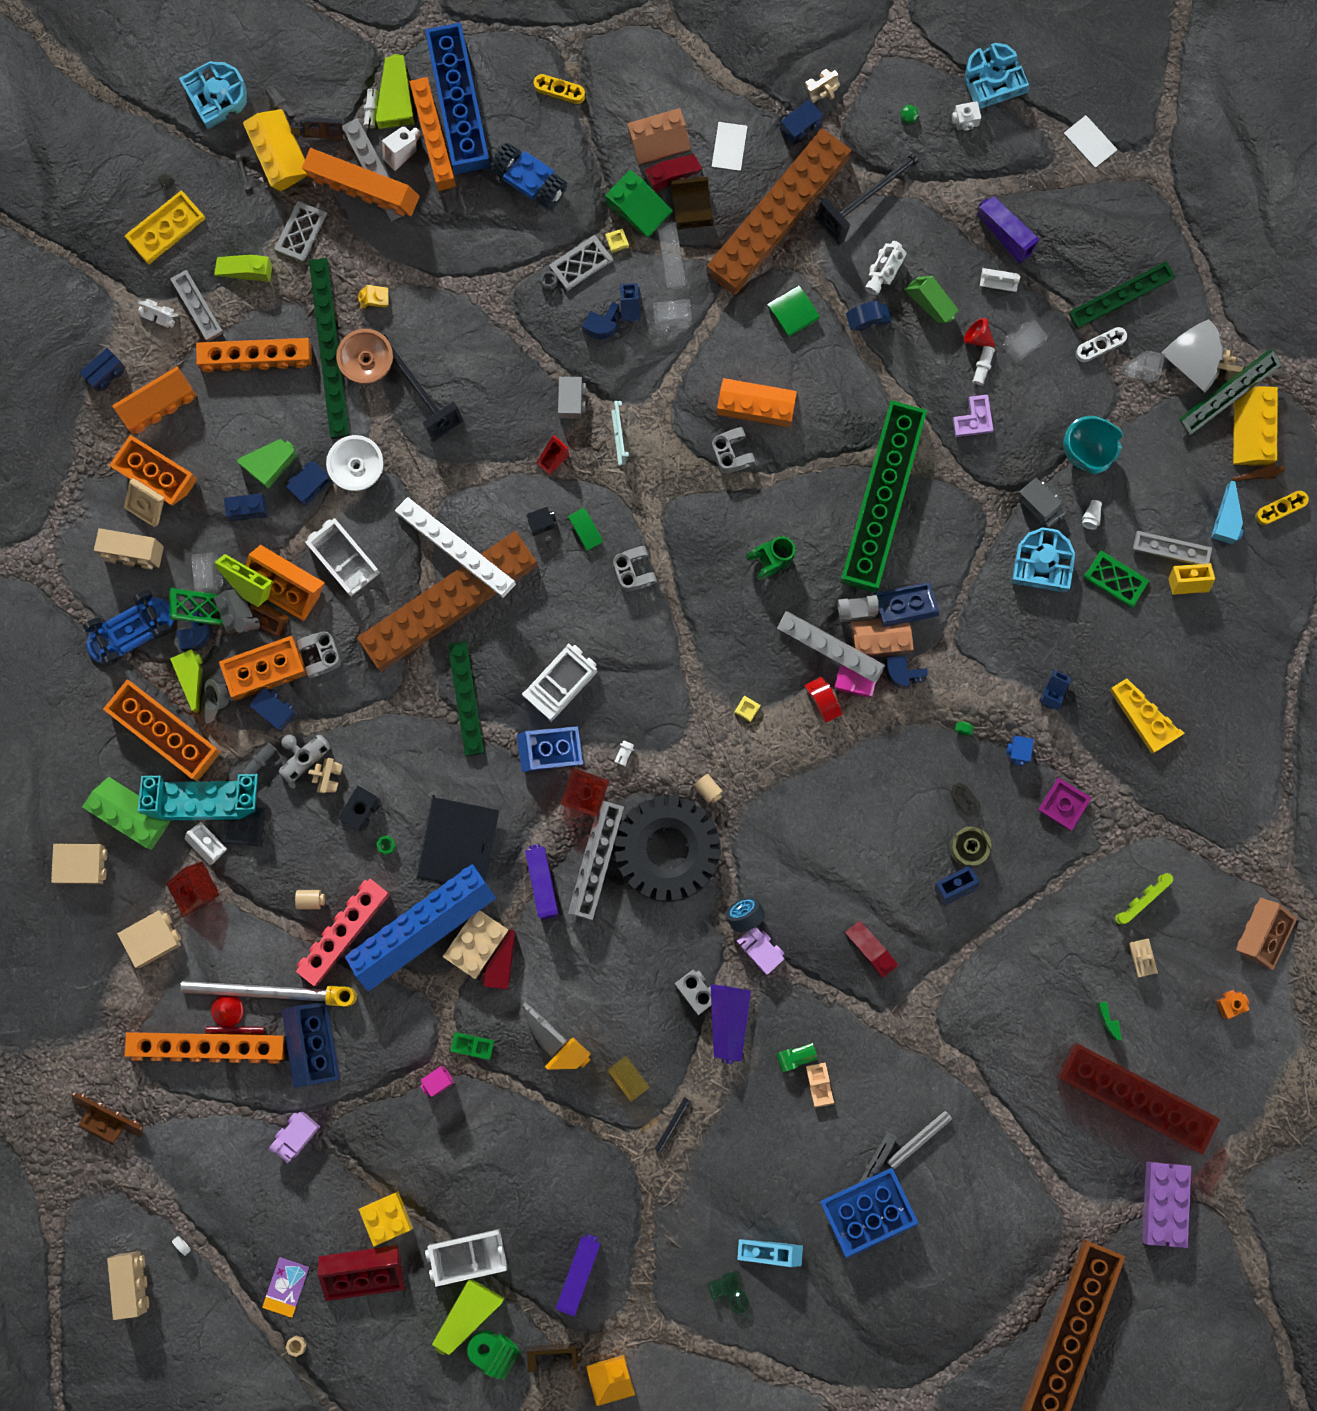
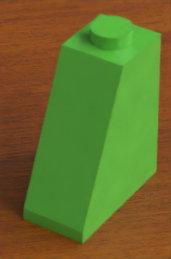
(932, 299)
(269, 461)

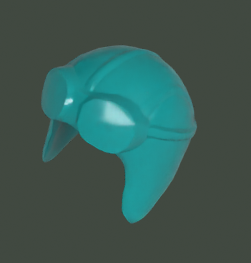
(1092, 443)

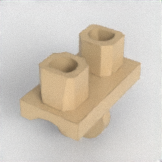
(824, 87)
(1231, 370)
(325, 784)
(1143, 958)

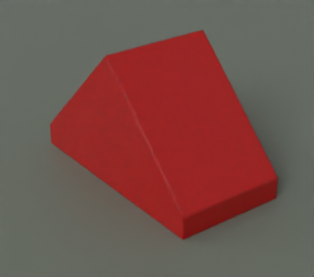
(553, 455)

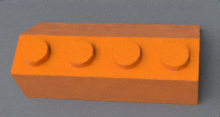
(154, 400)
(756, 402)
(153, 470)
(291, 587)

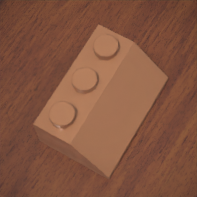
(659, 136)
(881, 641)
(1266, 933)

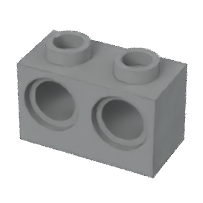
(692, 994)

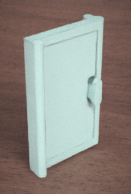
(621, 454)

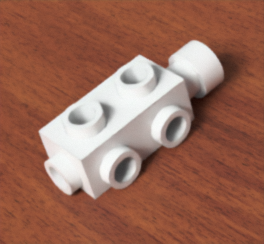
(885, 266)

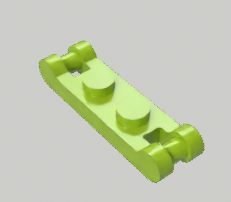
(1138, 905)

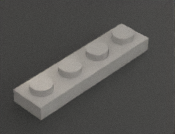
(197, 305)
(1171, 548)

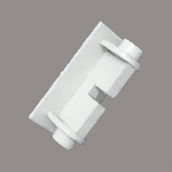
(999, 280)
(164, 314)

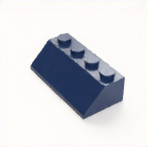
(310, 1044)

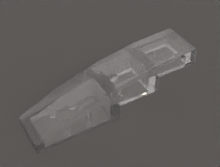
(671, 256)

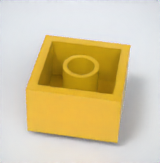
(385, 1218)

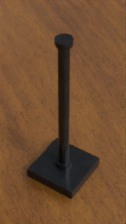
(834, 221)
(442, 420)

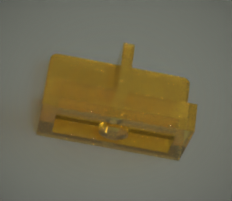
(628, 1078)

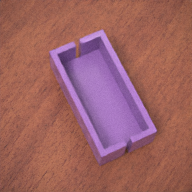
(1166, 1204)

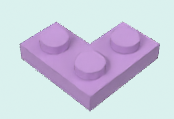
(978, 422)

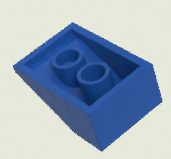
(549, 749)

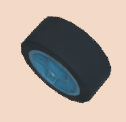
(745, 914)

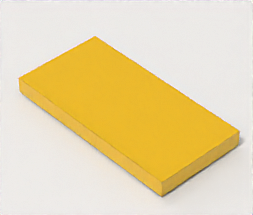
(165, 227)

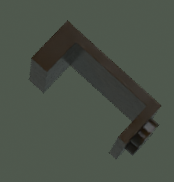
(691, 202)
(534, 1351)

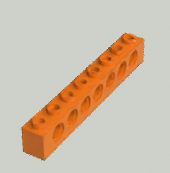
(135, 1043)

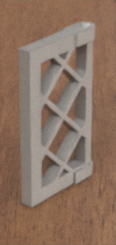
(311, 211)
(580, 248)

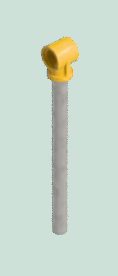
(331, 995)

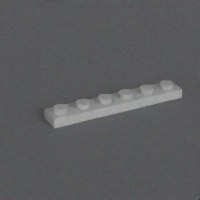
(365, 153)
(831, 646)

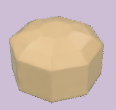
(296, 1346)

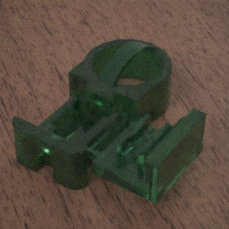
(728, 1286)

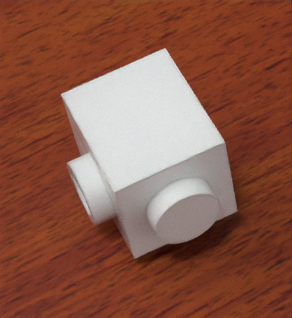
(966, 116)

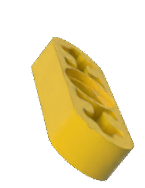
(555, 82)
(1297, 506)

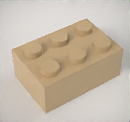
(128, 549)
(476, 944)
(127, 1285)

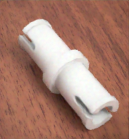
(370, 108)
(983, 365)

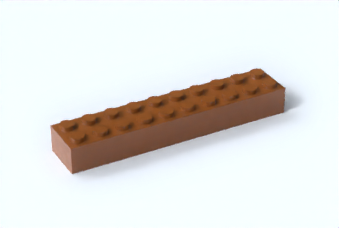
(778, 211)
(442, 604)
(1074, 1329)

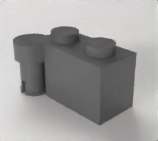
(1042, 502)
(235, 612)

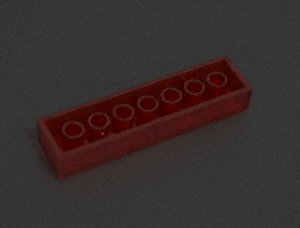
(1138, 1098)

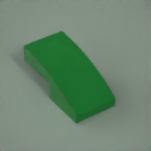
(585, 528)
(1111, 1027)
(471, 1045)

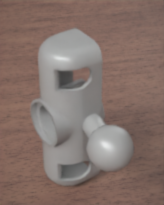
(311, 749)

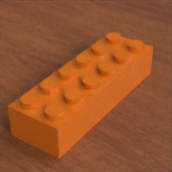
(360, 183)
(162, 730)

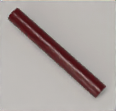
(234, 1030)

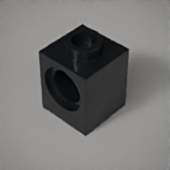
(541, 520)

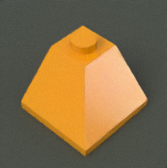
(570, 1057)
(610, 1380)

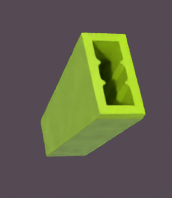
(394, 99)
(469, 1311)

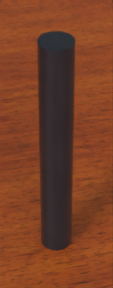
(672, 1125)

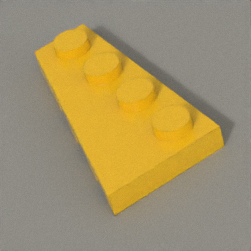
(1149, 723)

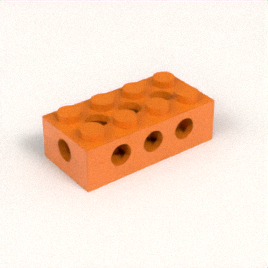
(254, 659)

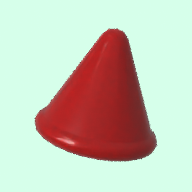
(979, 334)
(227, 1010)

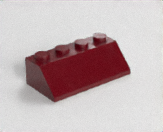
(361, 1273)

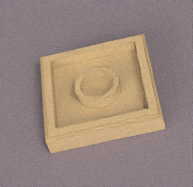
(144, 502)

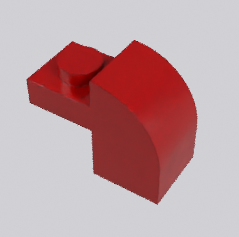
(824, 699)

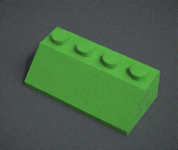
(120, 809)

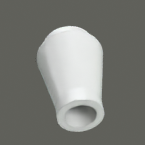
(1092, 515)

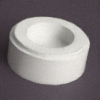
(181, 1245)

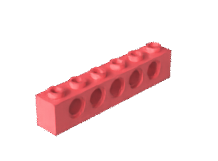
(305, 966)

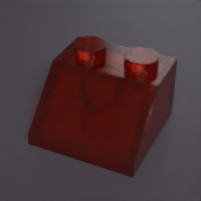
(584, 792)
(192, 888)

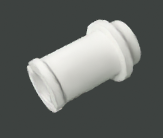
(624, 753)

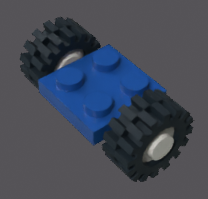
(528, 175)

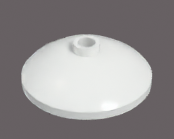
(353, 451)

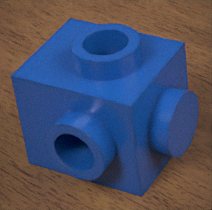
(1020, 750)

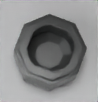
(548, 280)

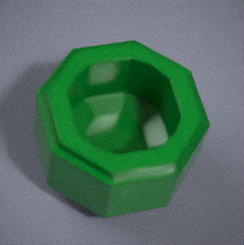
(909, 114)
(964, 728)
(386, 845)

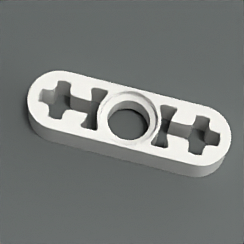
(1104, 337)

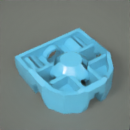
(220, 86)
(982, 89)
(1059, 575)

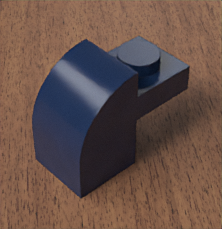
(868, 314)
(602, 327)
(194, 637)
(899, 674)
(1055, 690)

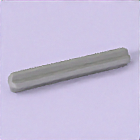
(919, 1140)

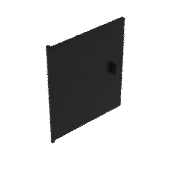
(456, 838)

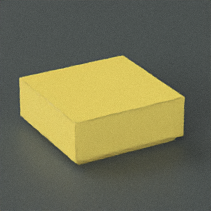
(617, 240)
(747, 709)

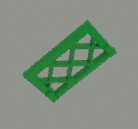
(1130, 574)
(175, 604)

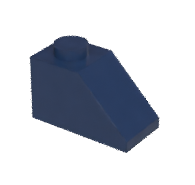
(629, 302)

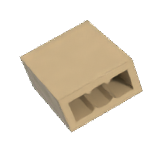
(78, 864)
(149, 938)

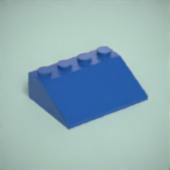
(869, 1213)

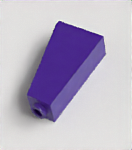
(1008, 229)
(542, 882)
(729, 1021)
(578, 1274)

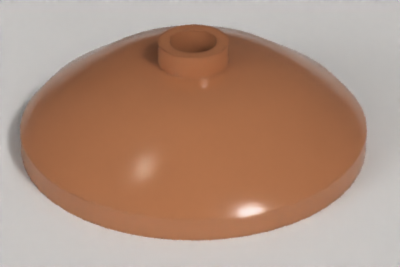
(362, 345)

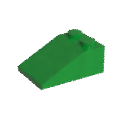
(638, 203)

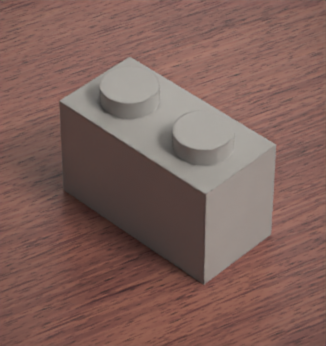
(570, 397)

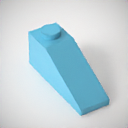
(1229, 518)
(770, 1253)

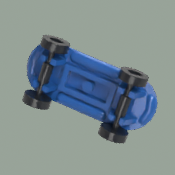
(129, 629)

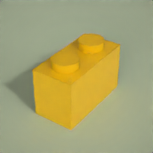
(1191, 579)

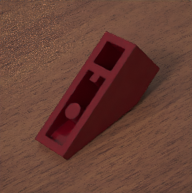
(662, 174)
(871, 949)
(499, 968)

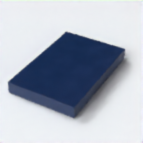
(907, 604)

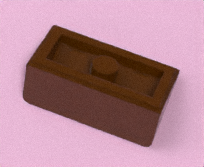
(269, 618)

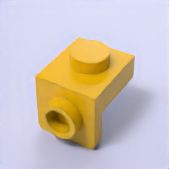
(373, 296)

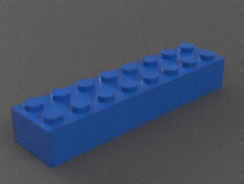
(457, 98)
(420, 927)

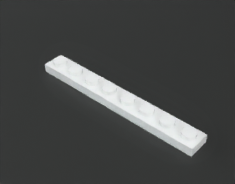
(455, 547)

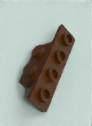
(103, 1122)

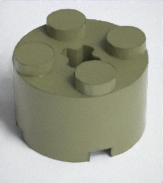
(974, 836)

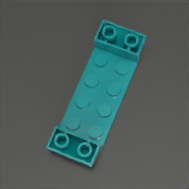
(198, 799)

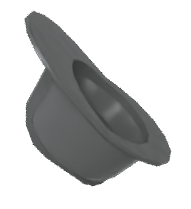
(214, 699)

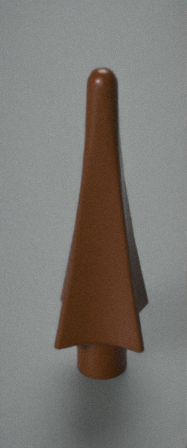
(1267, 472)

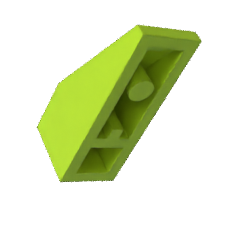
(244, 267)
(247, 582)
(190, 676)

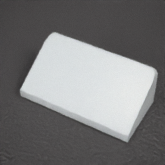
(205, 843)

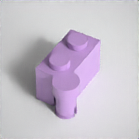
(761, 950)
(294, 1137)

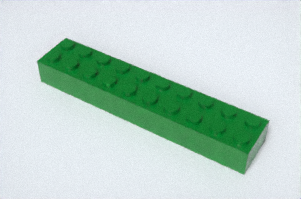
(883, 496)

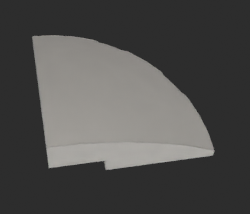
(1197, 354)
(544, 1032)

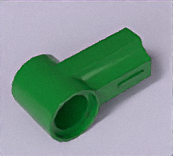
(791, 1058)

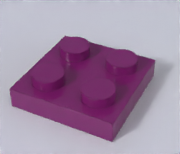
(1064, 804)

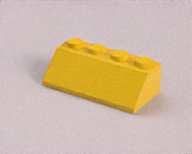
(276, 148)
(1255, 427)

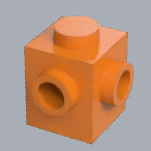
(1232, 1004)

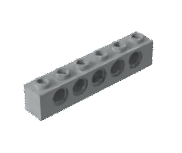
(595, 861)

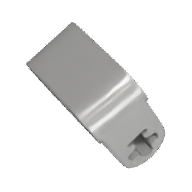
(727, 453)
(627, 572)
(858, 608)
(325, 651)

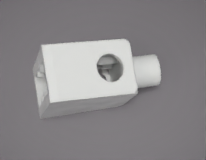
(399, 146)

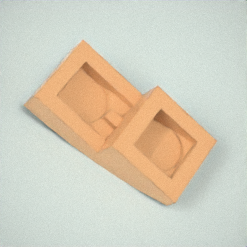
(820, 1085)

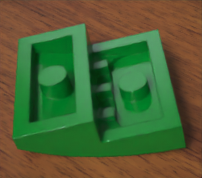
(793, 311)

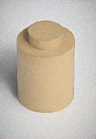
(708, 789)
(309, 899)

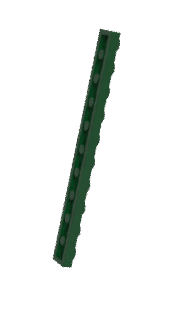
(328, 348)

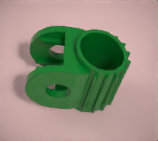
(766, 550)
(500, 1358)

